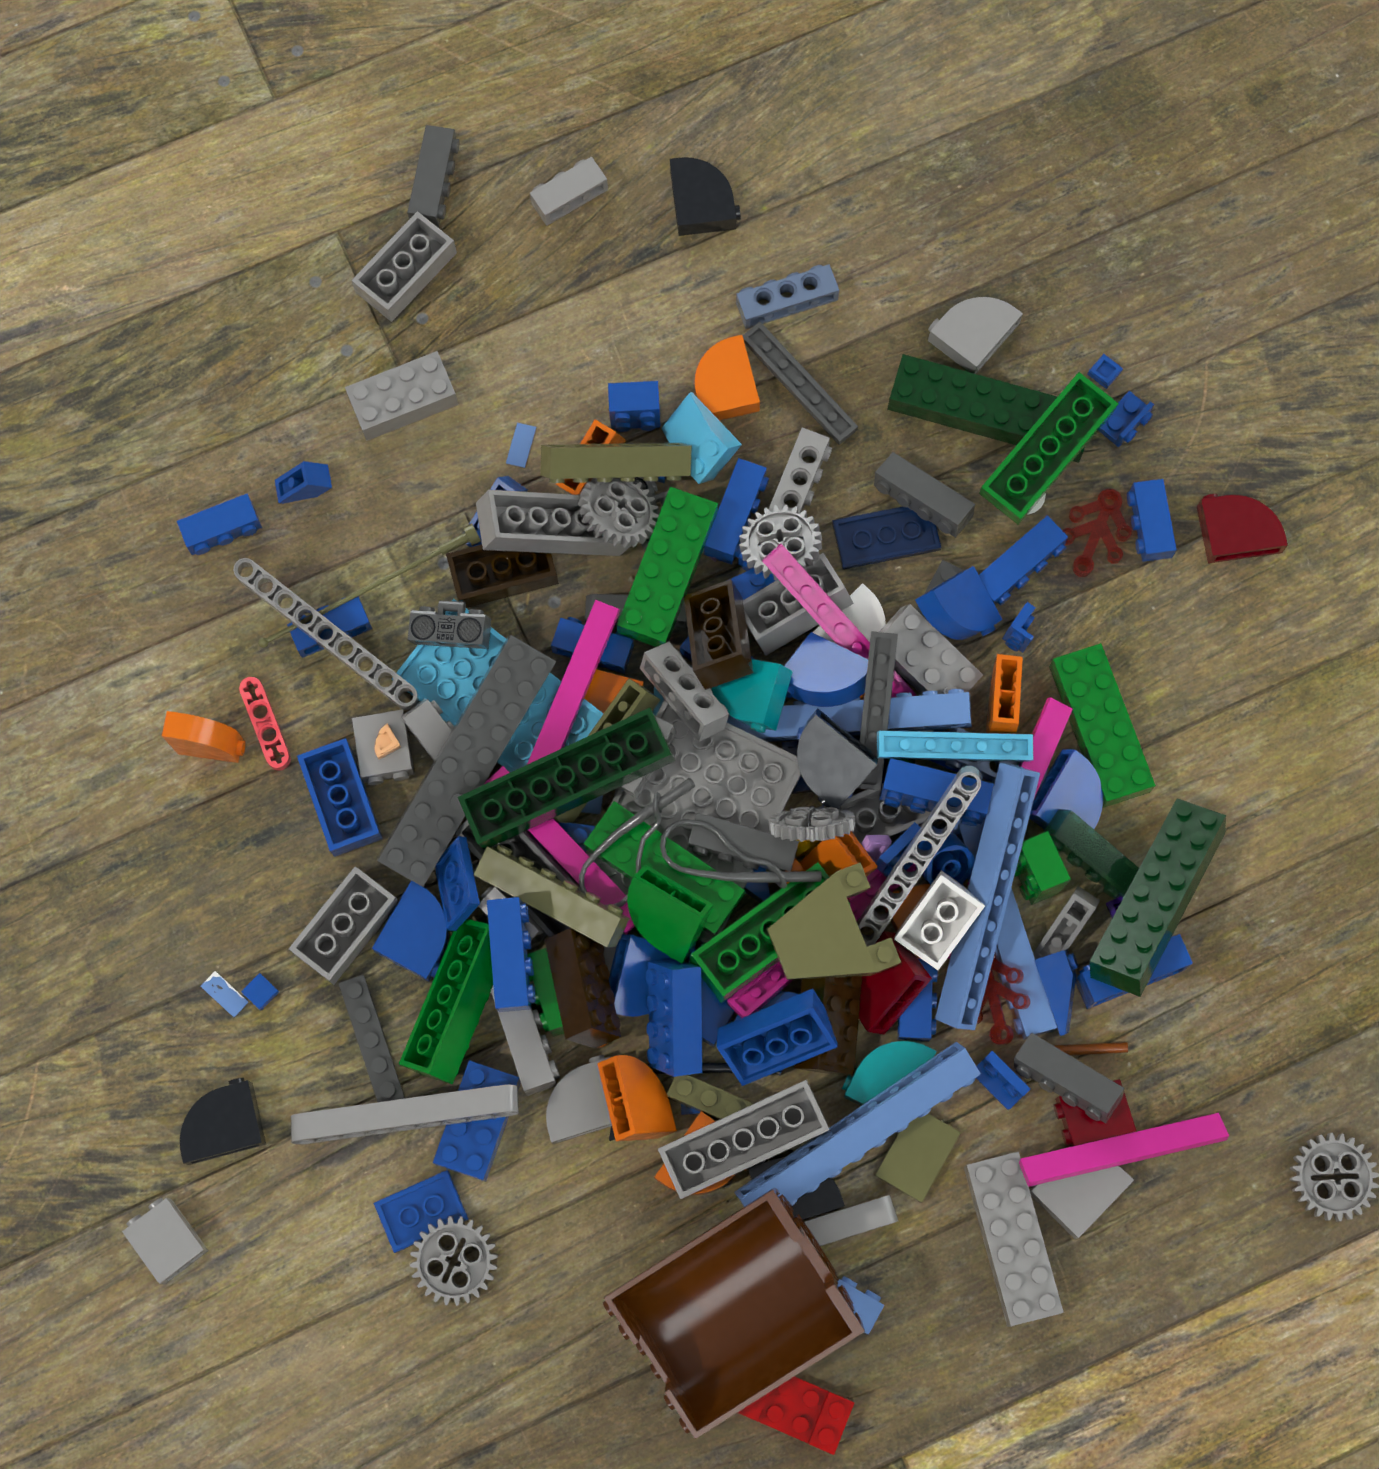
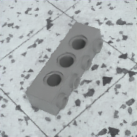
(807, 444)
(683, 691)

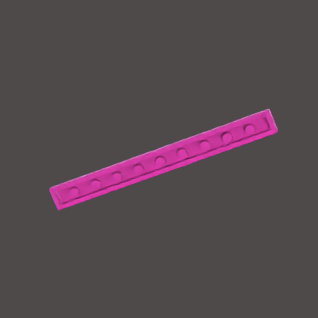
(772, 981)

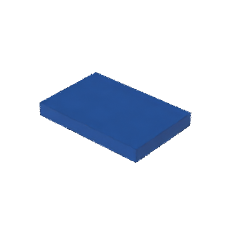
(457, 884)
(416, 1207)

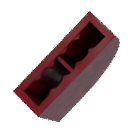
(1239, 528)
(892, 990)

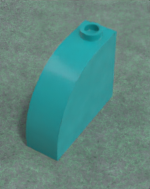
(758, 696)
(884, 1068)

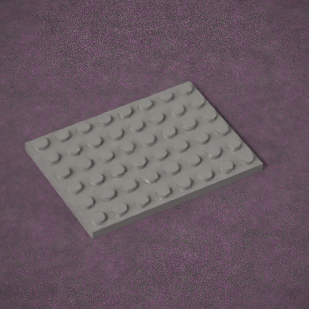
(734, 781)

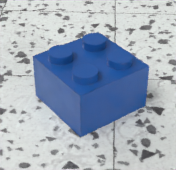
(634, 405)

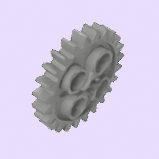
(618, 511)
(778, 525)
(812, 823)
(1336, 1201)
(475, 1270)

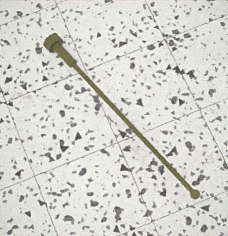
(469, 536)

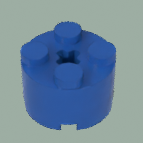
(951, 858)

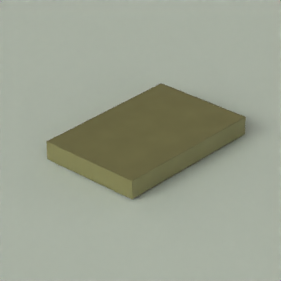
(918, 1156)

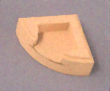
(385, 742)

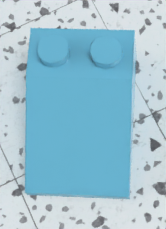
(710, 439)

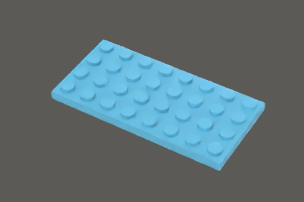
(455, 673)

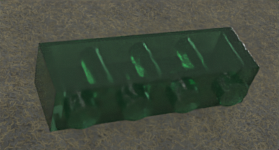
(1092, 853)

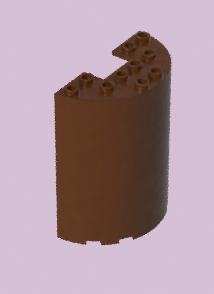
(736, 1312)

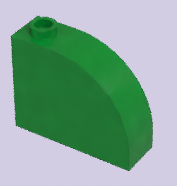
(666, 913)

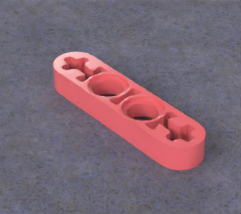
(265, 723)

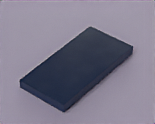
(883, 537)

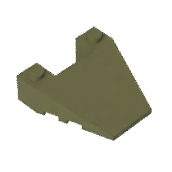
(822, 934)

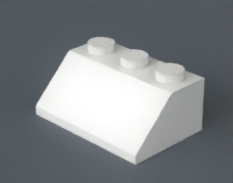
(939, 920)

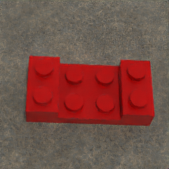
(803, 1413)

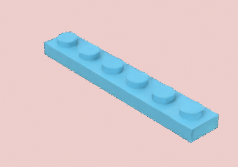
(954, 746)

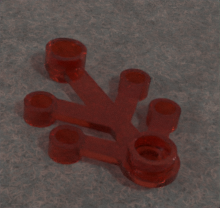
(1098, 528)
(992, 993)

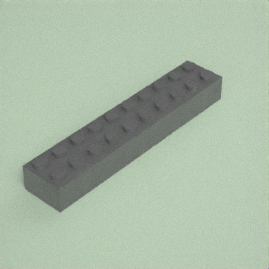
(465, 759)

